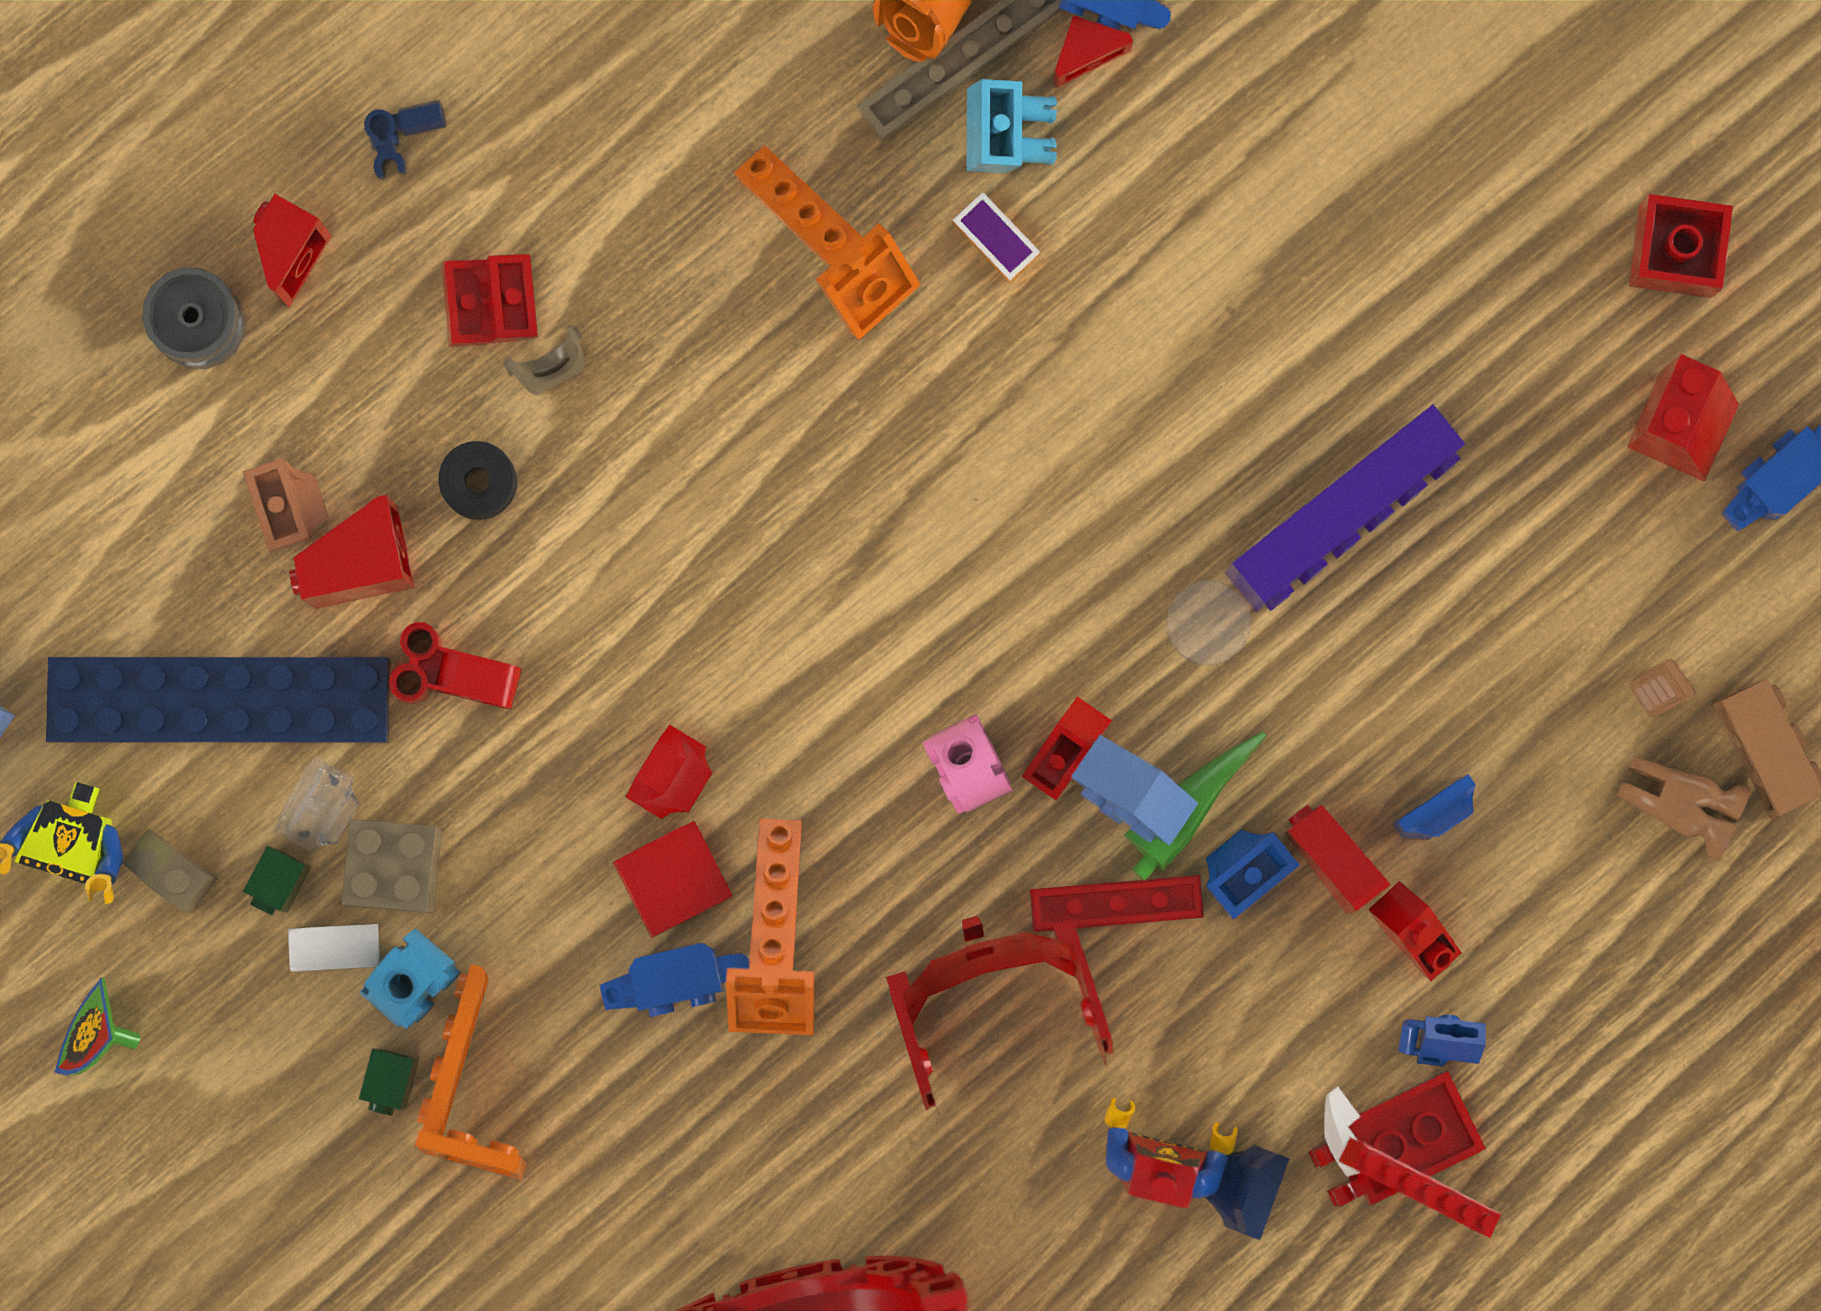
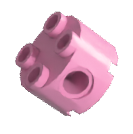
(967, 765)

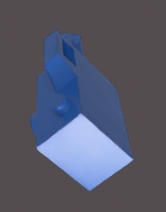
(1443, 1040)

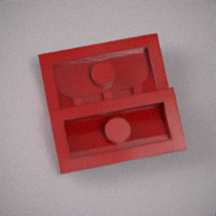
(489, 300)
(672, 879)

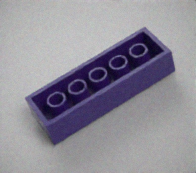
(1344, 508)

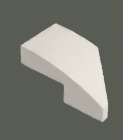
(1337, 1118)

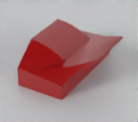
(671, 775)

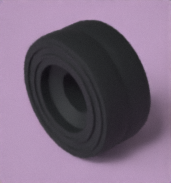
(460, 463)

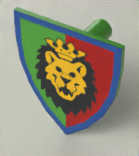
(92, 1034)

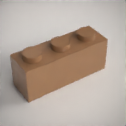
(1770, 748)

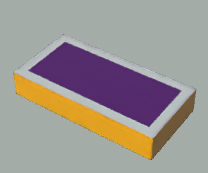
(996, 237)

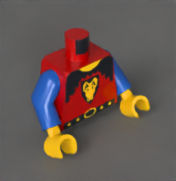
(1162, 1168)

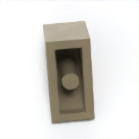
(169, 872)

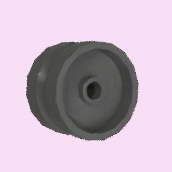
(169, 322)

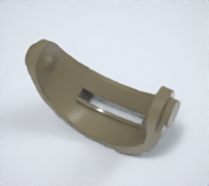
(532, 372)

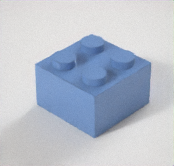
(1133, 792)

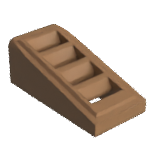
(1662, 688)

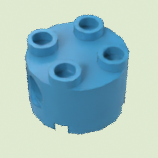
(390, 986)

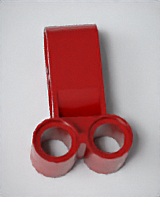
(454, 673)

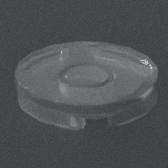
(1208, 623)

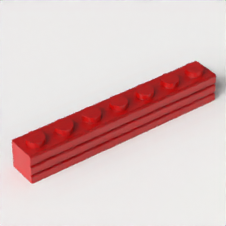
(1419, 1187)

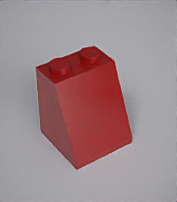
(1685, 417)
(355, 559)

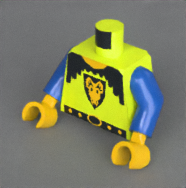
(67, 842)

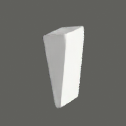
(333, 947)

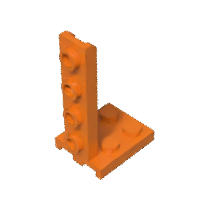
(864, 273)
(769, 993)
(446, 1073)

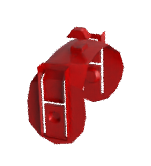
(986, 957)

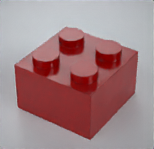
(1681, 246)

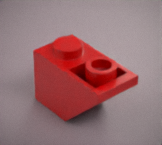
(1415, 930)

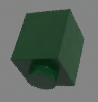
(276, 881)
(388, 1081)

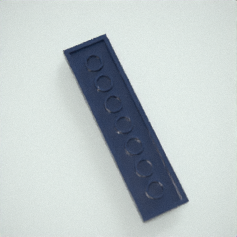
(218, 700)

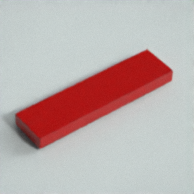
(1117, 903)

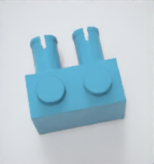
(995, 127)

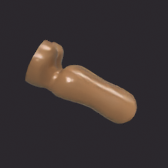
(1680, 801)

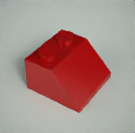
(288, 245)

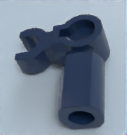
(410, 120)

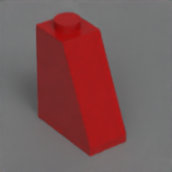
(1335, 858)

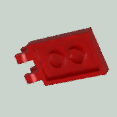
(1418, 1127)

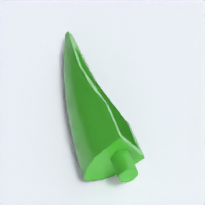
(1204, 788)

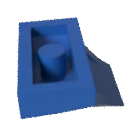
(1439, 811)
(1247, 869)

